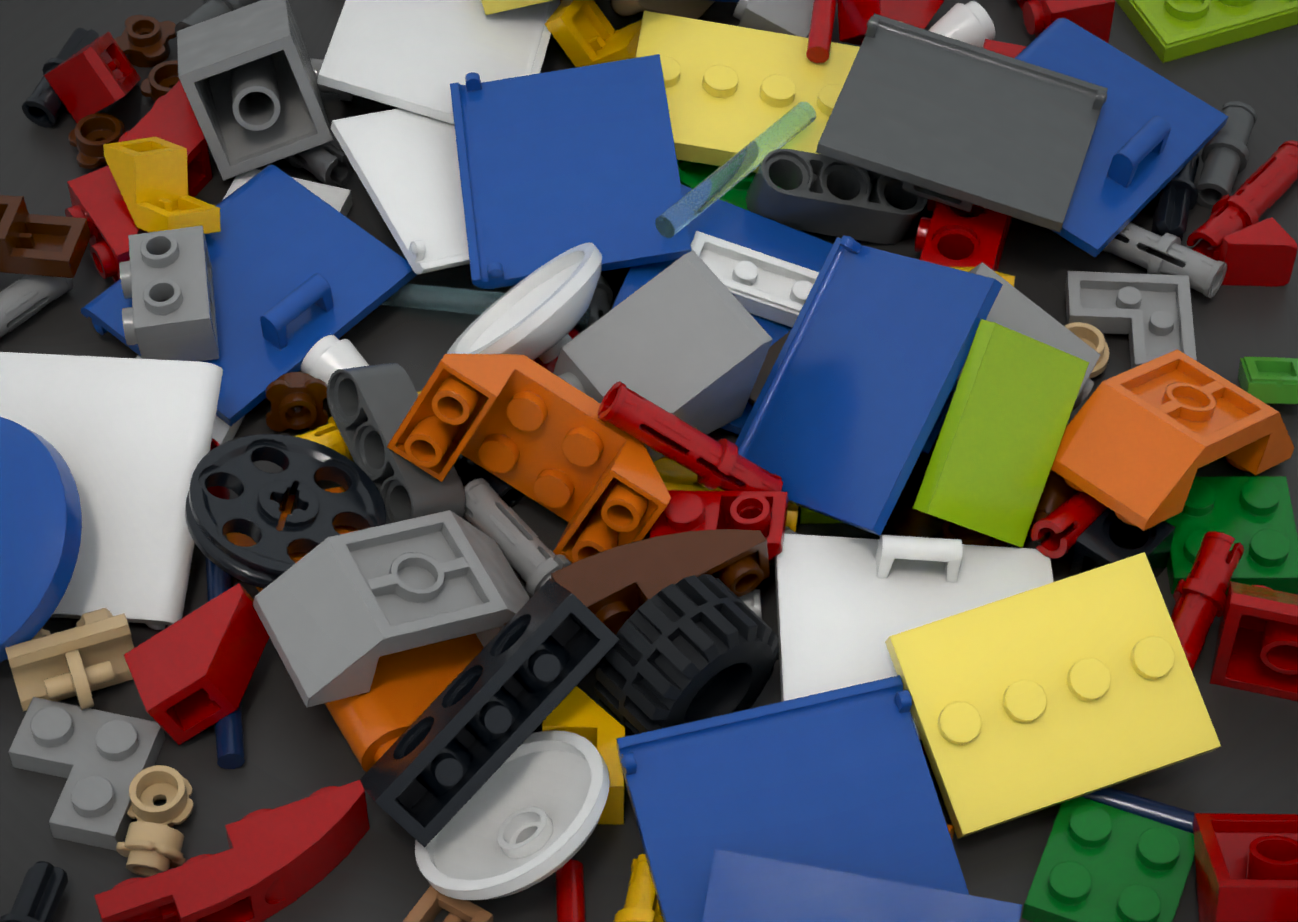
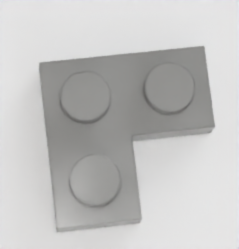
(1147, 307)
(97, 756)

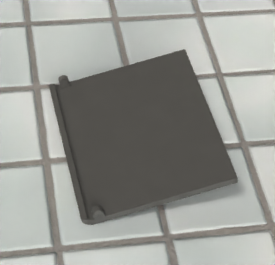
(963, 123)

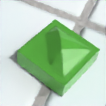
(1270, 379)

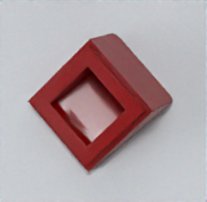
(1259, 255)

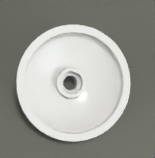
(538, 310)
(520, 820)

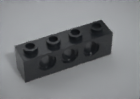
(488, 711)

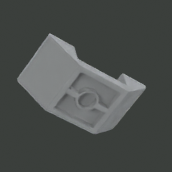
(382, 596)

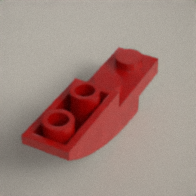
(268, 864)

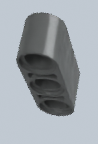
(867, 205)
(368, 410)

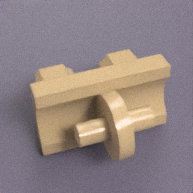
(72, 660)

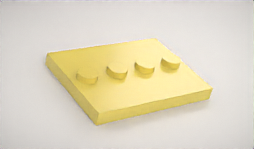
(737, 82)
(1052, 694)

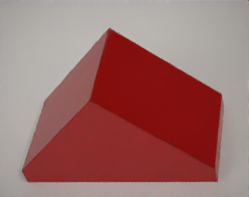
(93, 77)

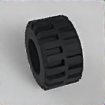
(686, 658)

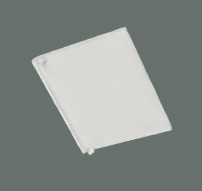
(416, 48)
(413, 181)
(132, 447)
(853, 593)

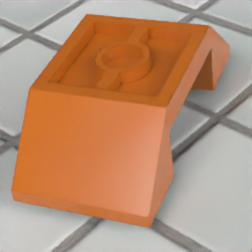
(1152, 430)
(541, 442)

